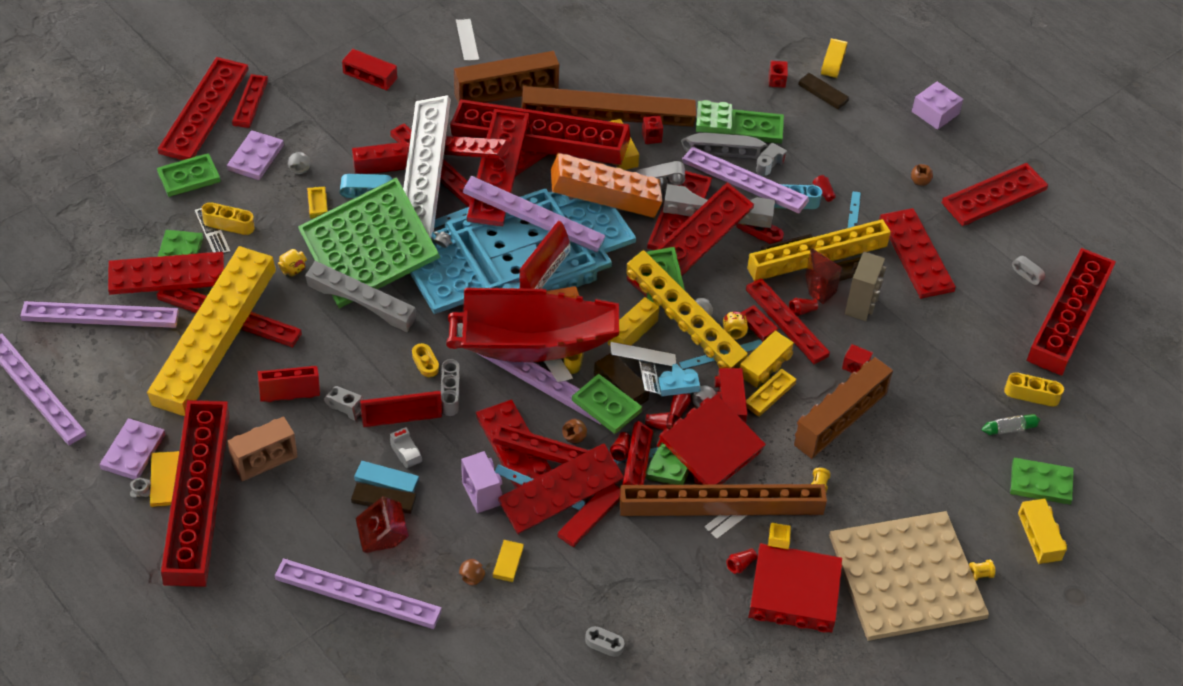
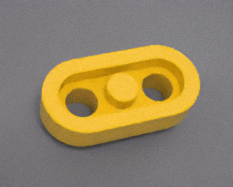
(427, 363)

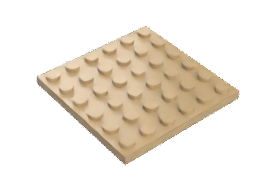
(908, 575)

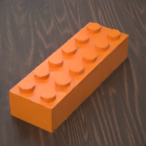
(606, 185)

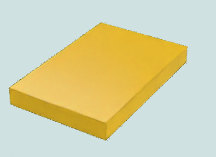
(163, 477)

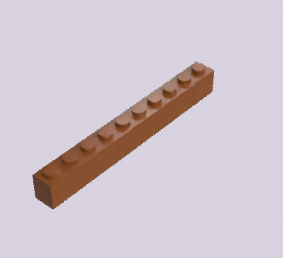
(609, 105)
(722, 500)

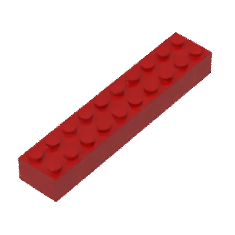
(550, 132)
(195, 494)

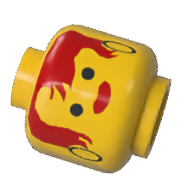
(292, 262)
(735, 324)

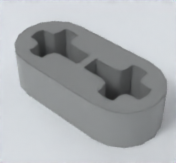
(1028, 270)
(604, 641)

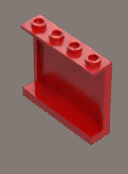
(712, 442)
(796, 588)

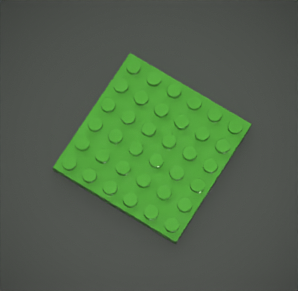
(371, 238)

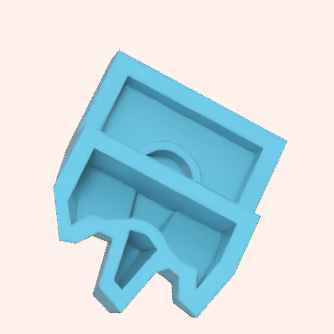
(678, 381)

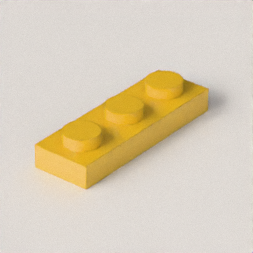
(770, 392)

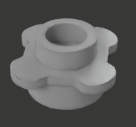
(442, 239)
(139, 483)

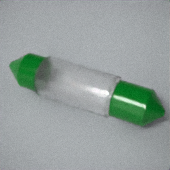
(1011, 424)

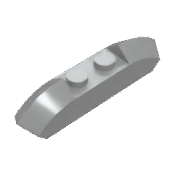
(725, 145)

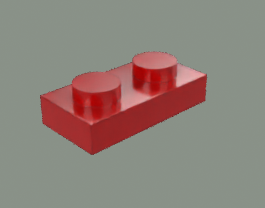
(759, 323)

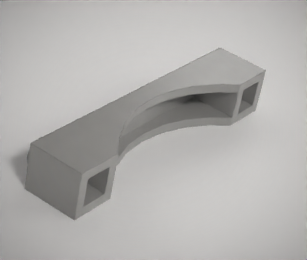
(684, 202)
(336, 283)

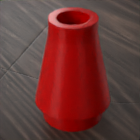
(824, 183)
(802, 306)
(679, 404)
(660, 420)
(620, 447)
(740, 561)

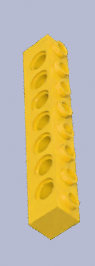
(831, 245)
(644, 263)

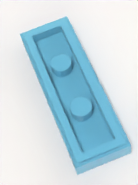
(386, 477)

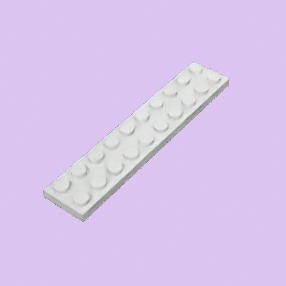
(426, 158)

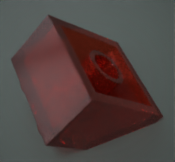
(822, 276)
(382, 525)

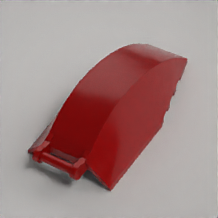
(531, 324)

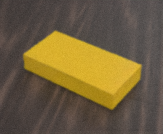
(317, 201)
(779, 535)
(508, 560)

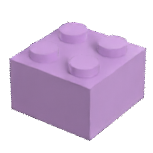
(937, 105)
(481, 481)

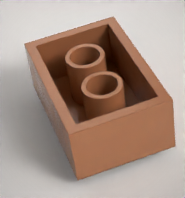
(262, 448)

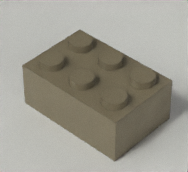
(865, 286)

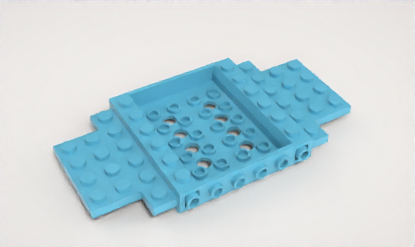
(478, 264)

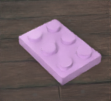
(255, 155)
(132, 449)

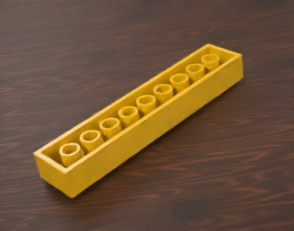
(211, 331)

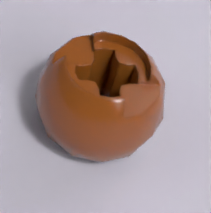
(921, 174)
(574, 431)
(472, 572)

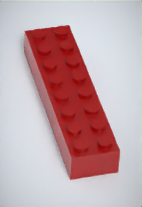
(1071, 311)

